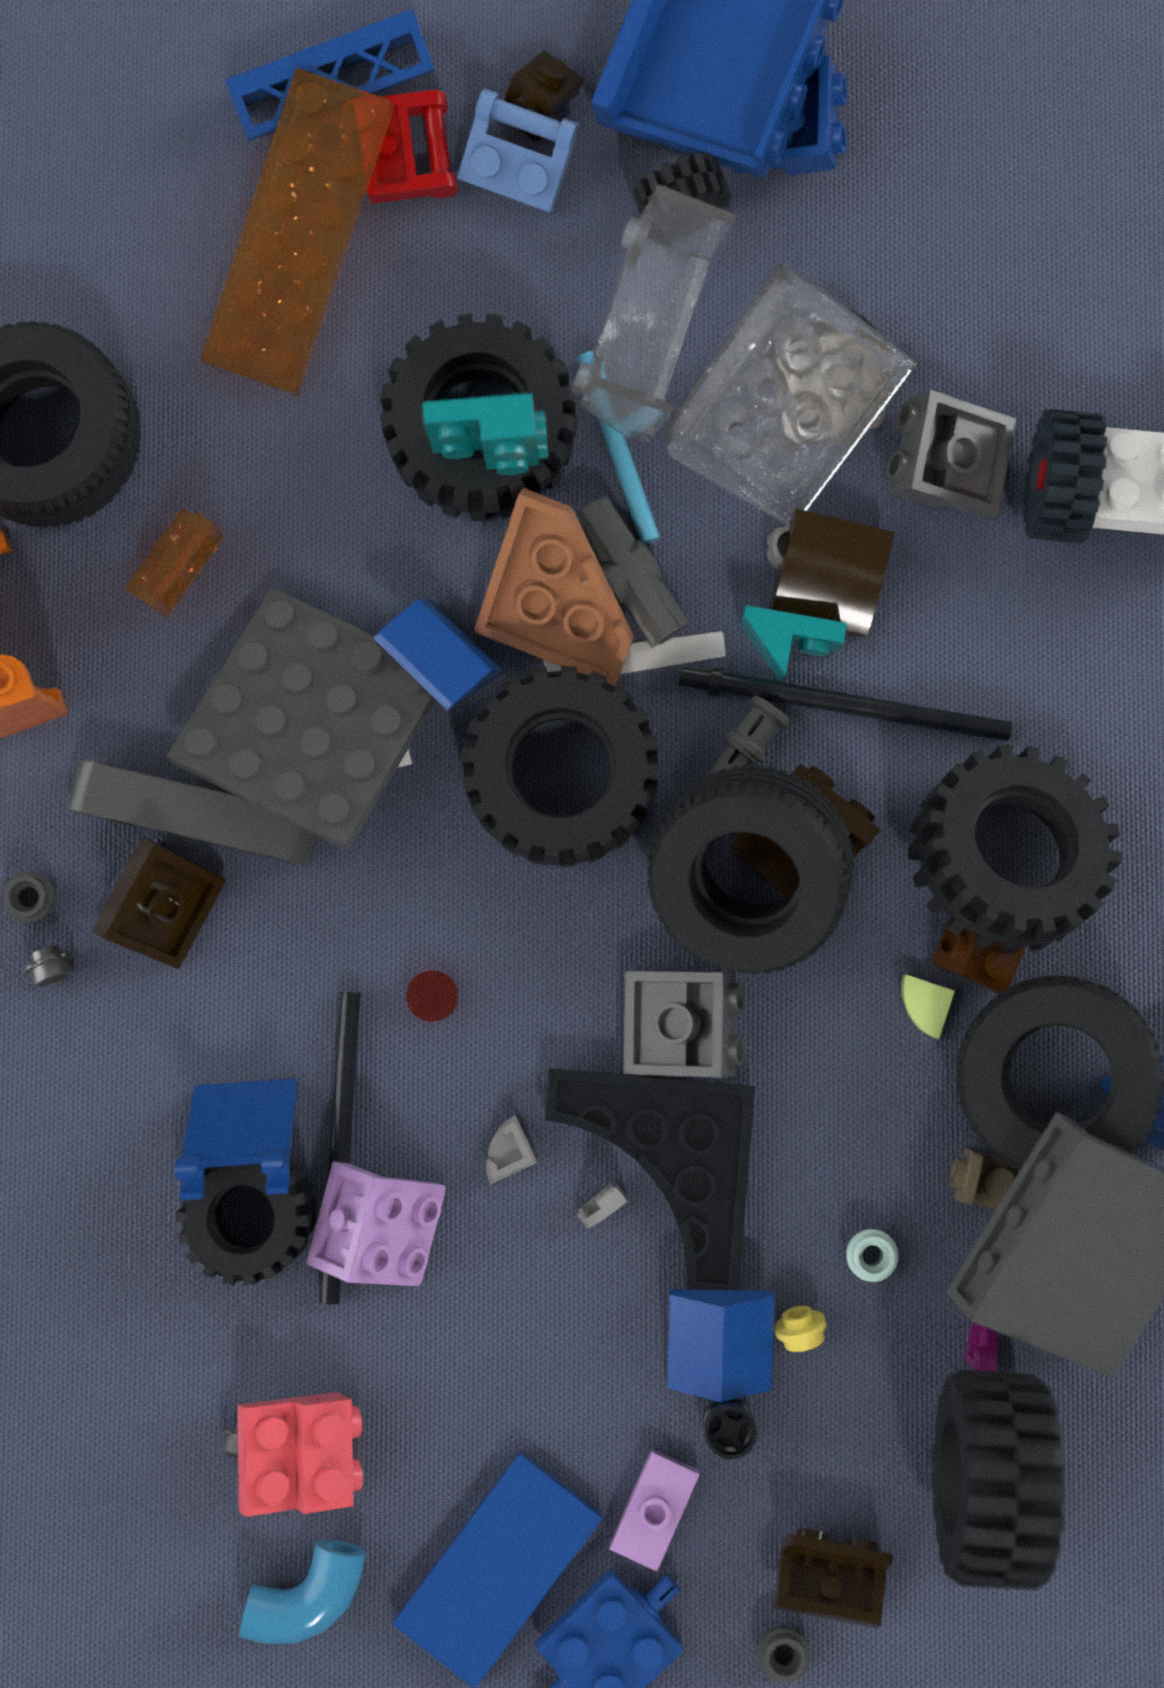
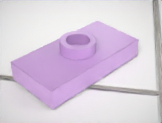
(654, 1509)

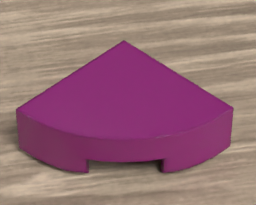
(981, 1348)

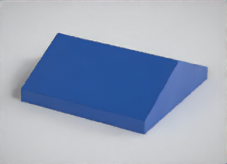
(437, 653)
(720, 1342)

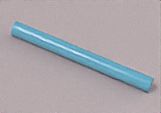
(628, 477)

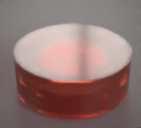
(432, 996)

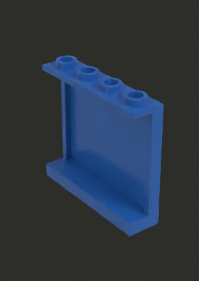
(714, 75)

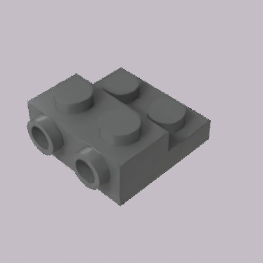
(951, 454)
(682, 1023)

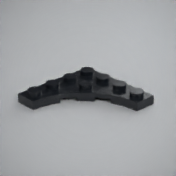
(689, 1142)

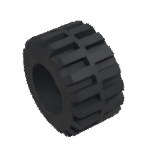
(240, 1261)

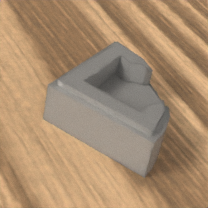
(508, 1151)
(602, 1205)

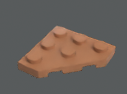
(553, 593)

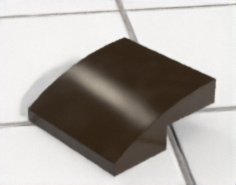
(832, 570)

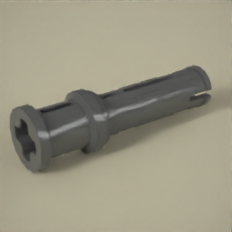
(751, 737)

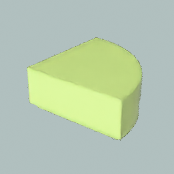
(926, 1004)

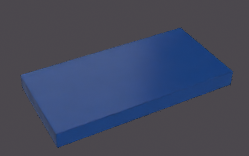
(497, 1569)

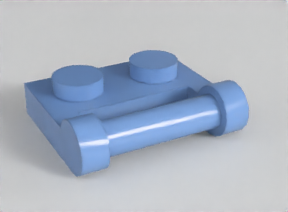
(511, 167)

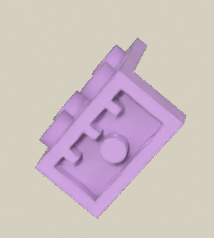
(375, 1227)

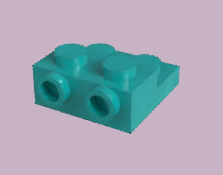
(499, 425)

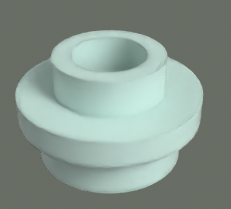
(888, 1255)

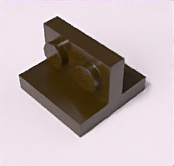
(159, 904)

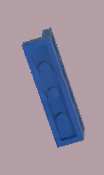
(328, 58)

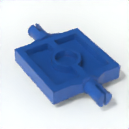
(612, 1636)

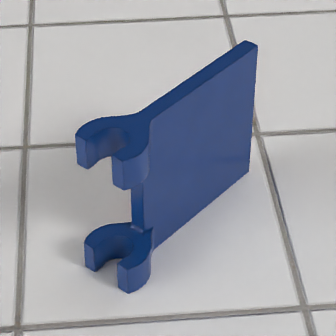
(239, 1127)

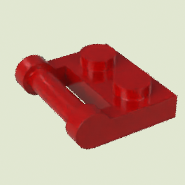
(395, 167)

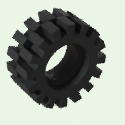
(695, 177)

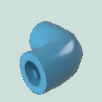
(313, 1605)

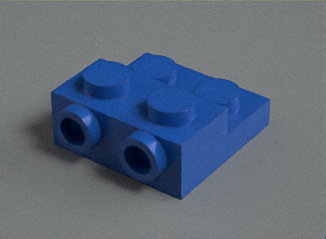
(815, 133)

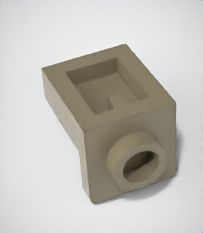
(981, 1178)

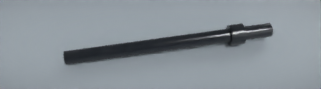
(342, 1109)

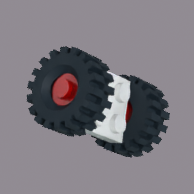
(1092, 478)

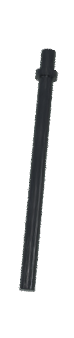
(718, 681)

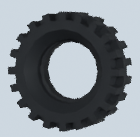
(970, 887)

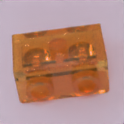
(175, 561)

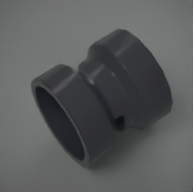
(733, 1436)

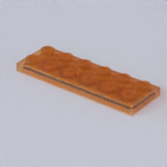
(297, 231)

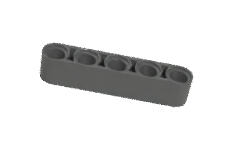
(187, 812)

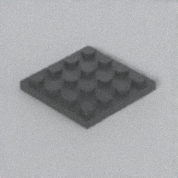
(305, 720)

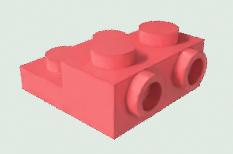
(298, 1454)

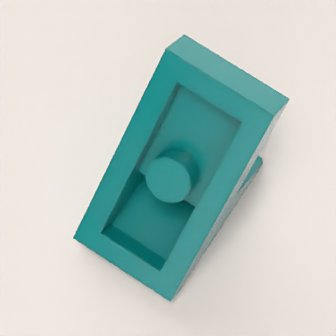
(776, 631)

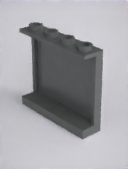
(1071, 1251)

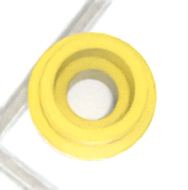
(800, 1328)

